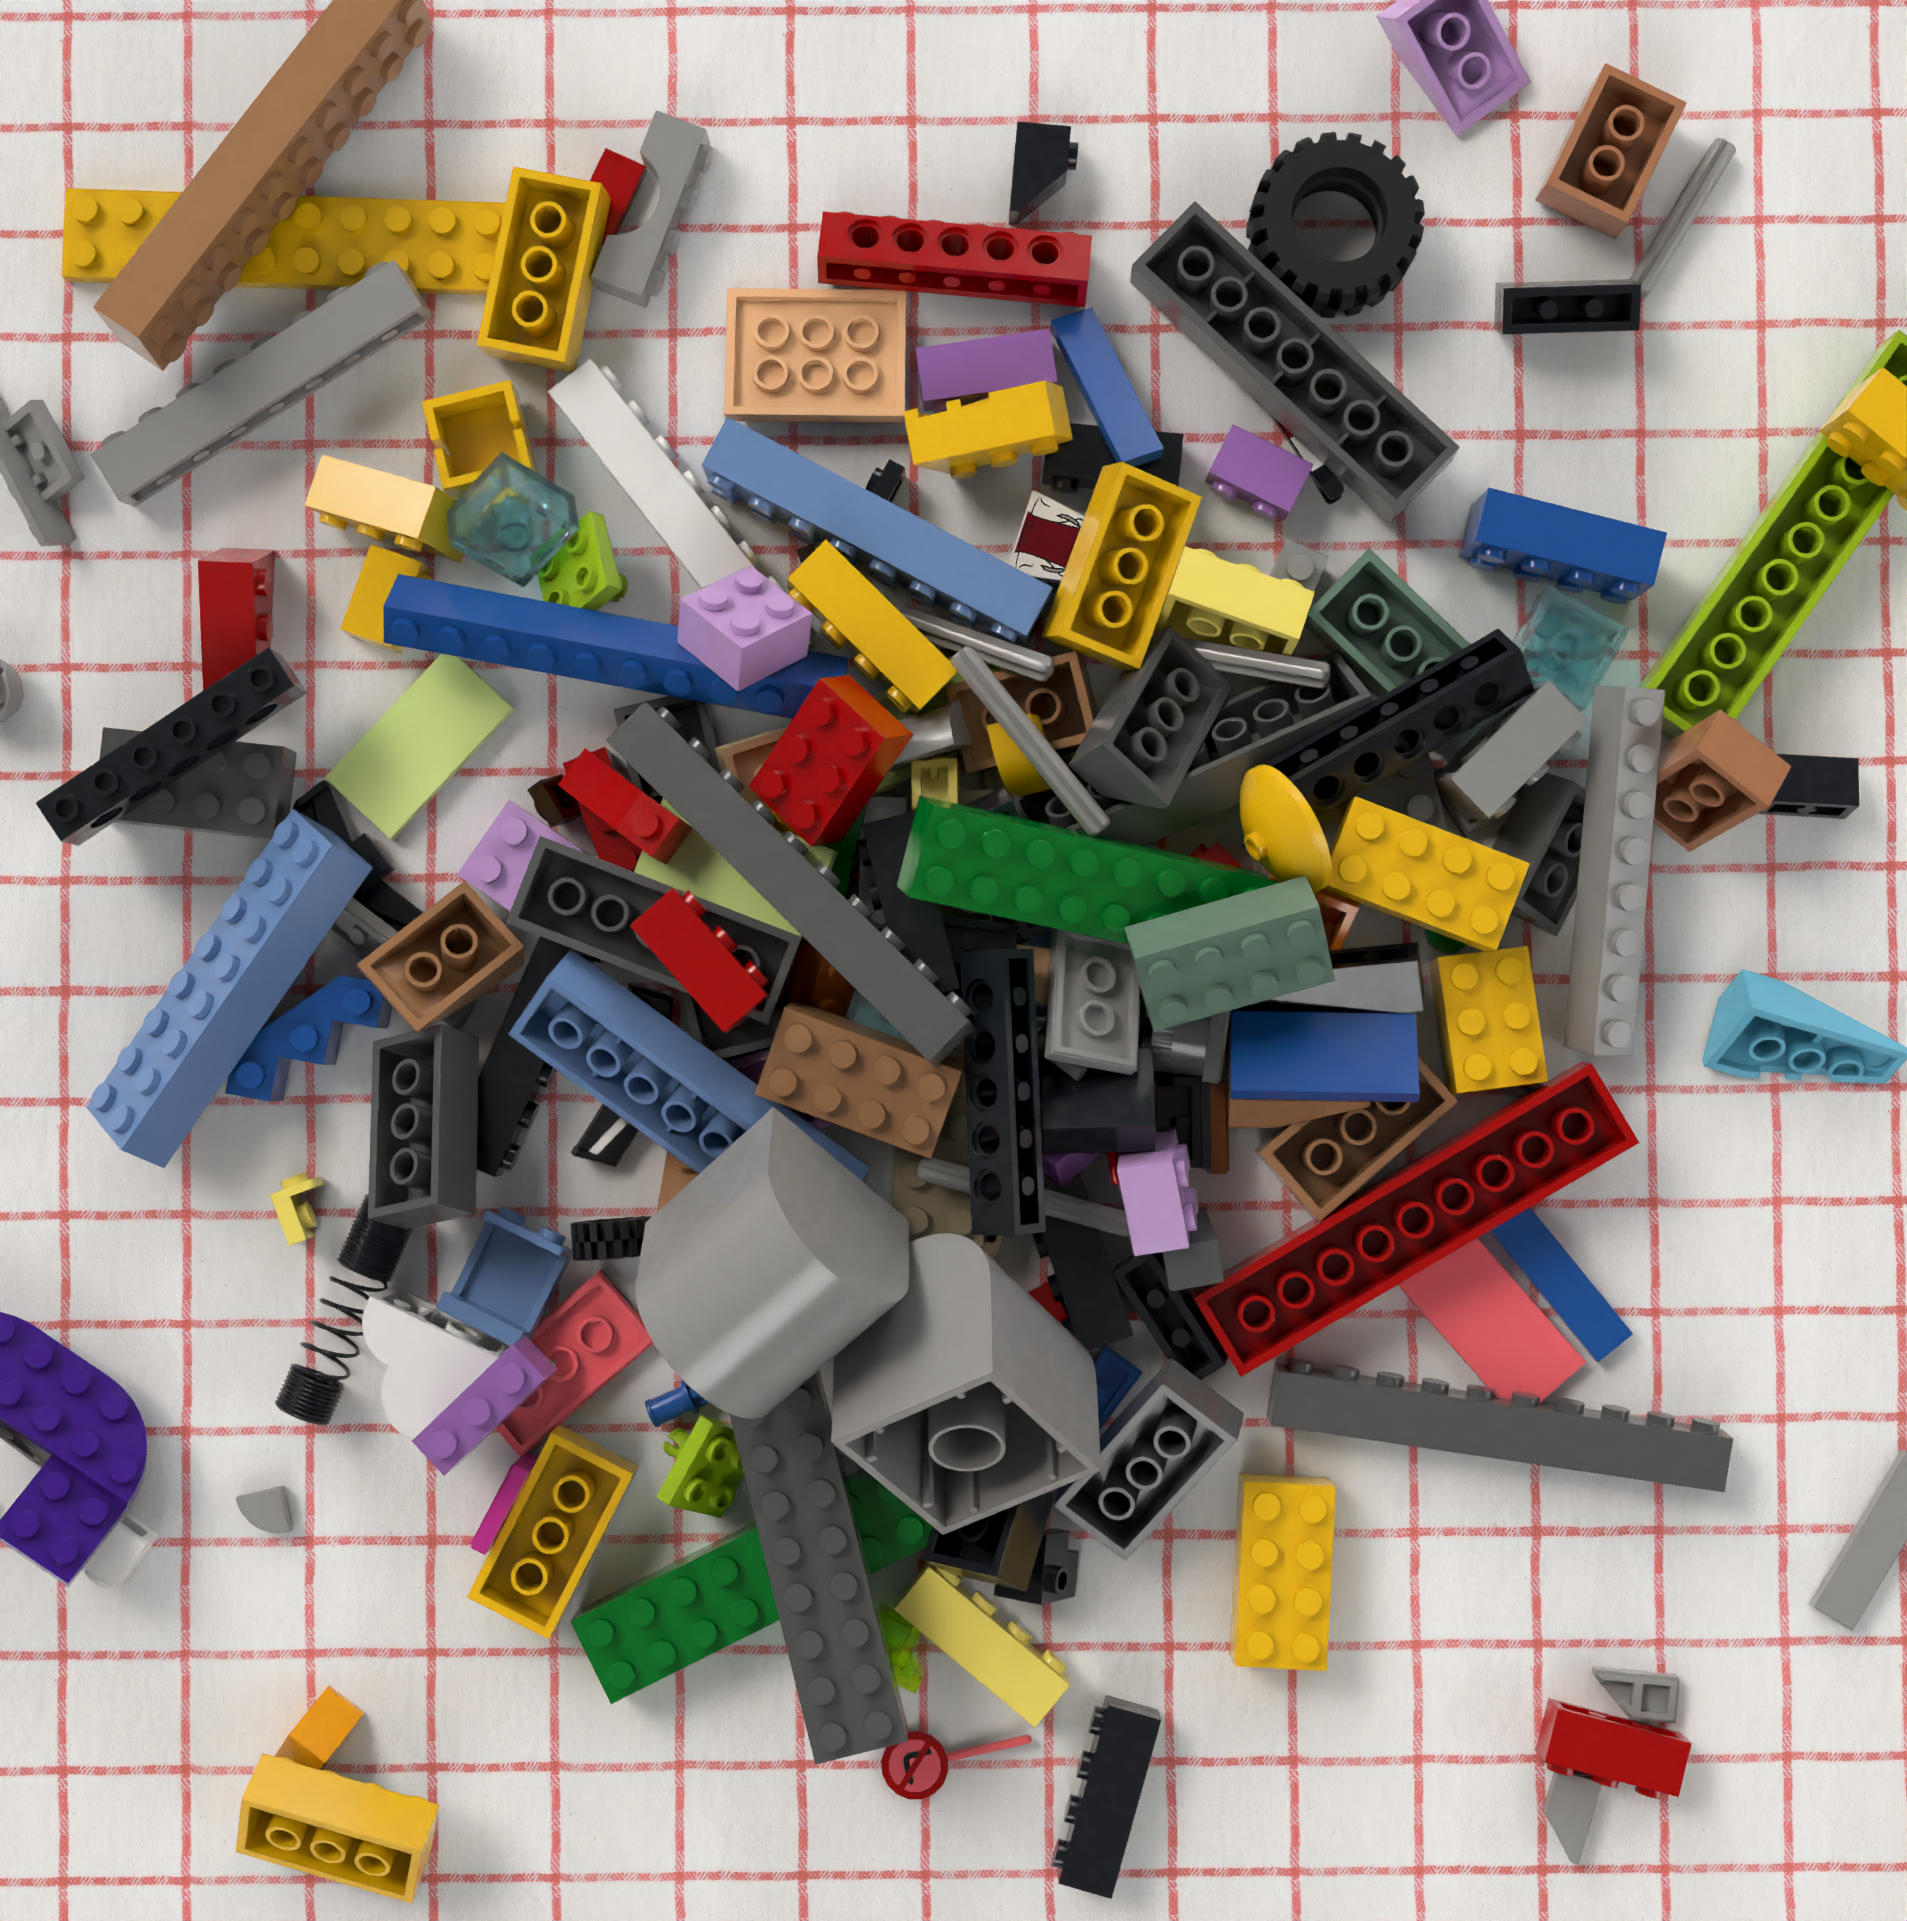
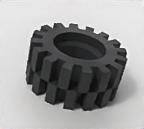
(608, 1238)

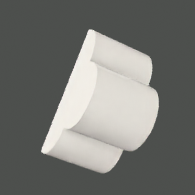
(426, 1355)

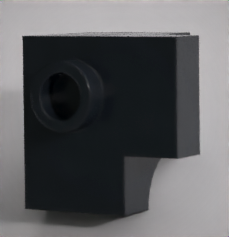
(1052, 1574)

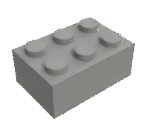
(1510, 752)

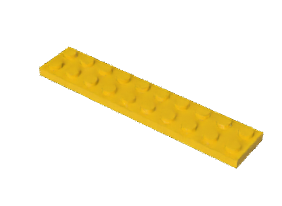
(318, 247)

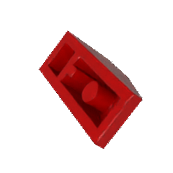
(625, 807)

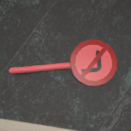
(921, 1764)

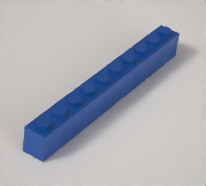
(582, 645)

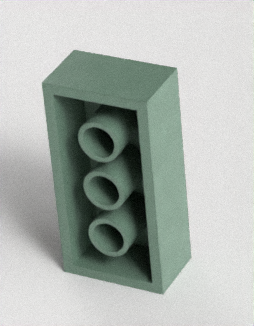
(1381, 626)
(1230, 953)

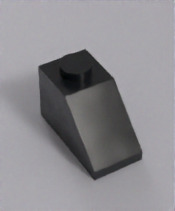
(1039, 166)

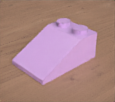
(1455, 56)

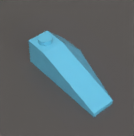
(1782, 1030)

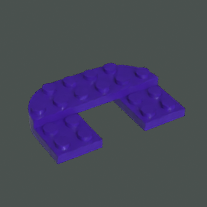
(93, 1446)

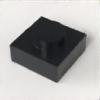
(888, 481)

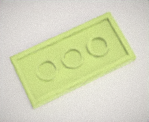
(419, 744)
(709, 876)

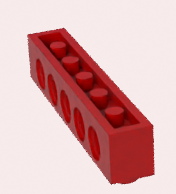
(969, 273)

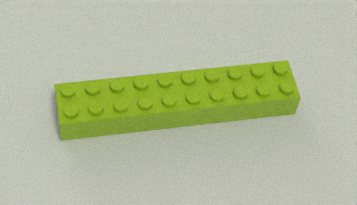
(1772, 577)

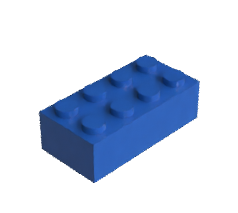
(1562, 546)

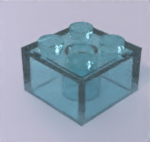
(512, 520)
(1568, 644)

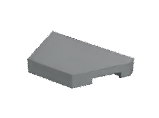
(1641, 1693)
(1570, 1810)

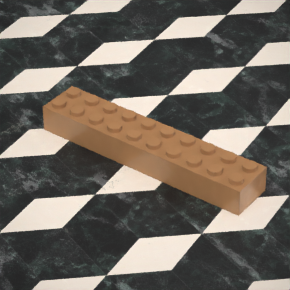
(259, 174)

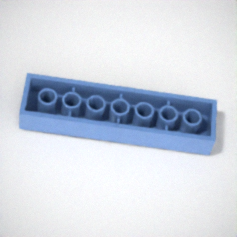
(875, 534)
(227, 988)
(647, 1067)

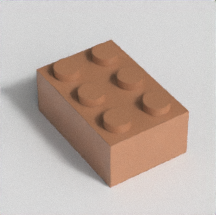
(1611, 151)
(1714, 780)

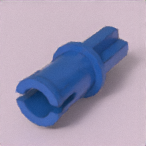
(674, 1404)

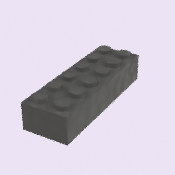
(594, 902)

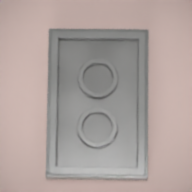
(1092, 1003)

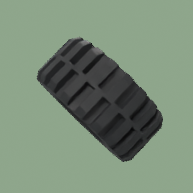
(1368, 178)

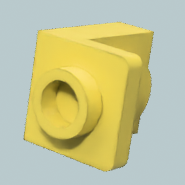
(935, 779)
(294, 1215)

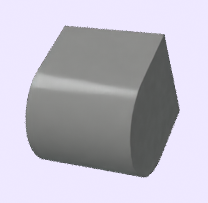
(767, 1268)
(966, 1391)

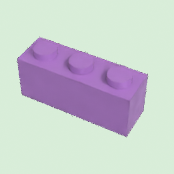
(982, 366)
(484, 1405)

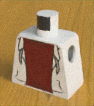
(1046, 539)

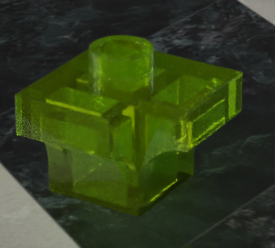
(901, 1639)

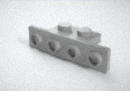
(38, 469)

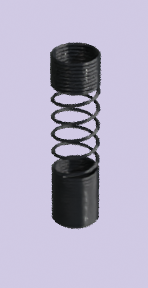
(369, 1251)

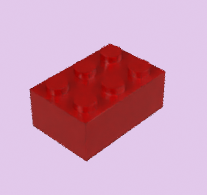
(830, 760)

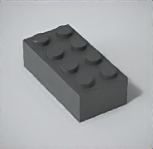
(233, 793)
(423, 1127)
(1151, 1459)

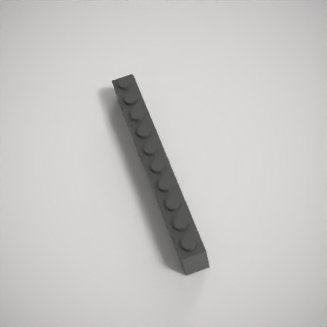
(791, 884)
(1499, 1428)

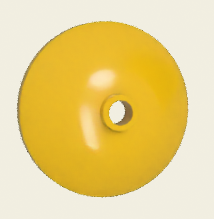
(1283, 828)

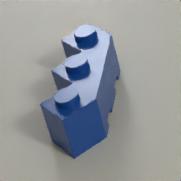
(306, 1034)

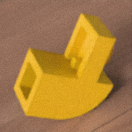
(1014, 768)

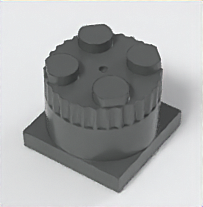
(1191, 1048)

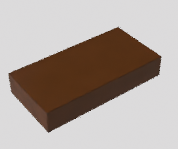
(1219, 1128)

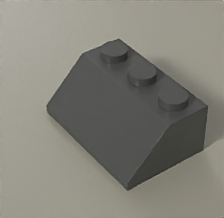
(1547, 834)

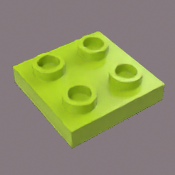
(584, 569)
(704, 1468)

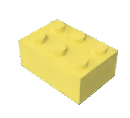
(1234, 604)

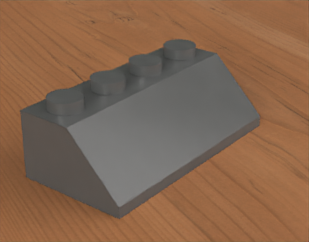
(1152, 724)

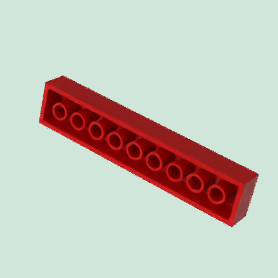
(1415, 1217)

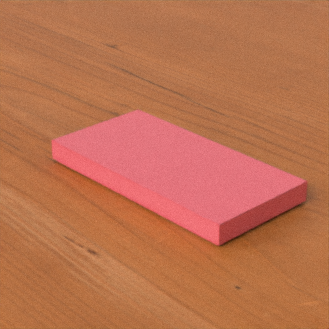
(1492, 1323)
(592, 1342)

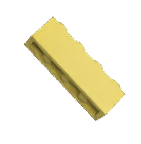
(984, 1643)

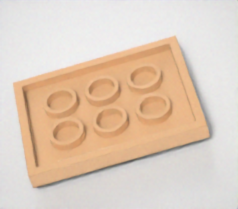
(815, 355)

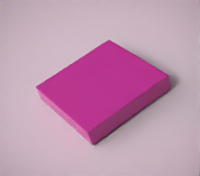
(503, 1503)

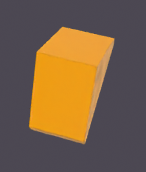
(321, 1730)

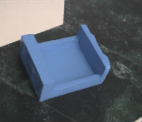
(508, 1277)

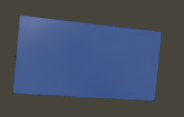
(1323, 1056)

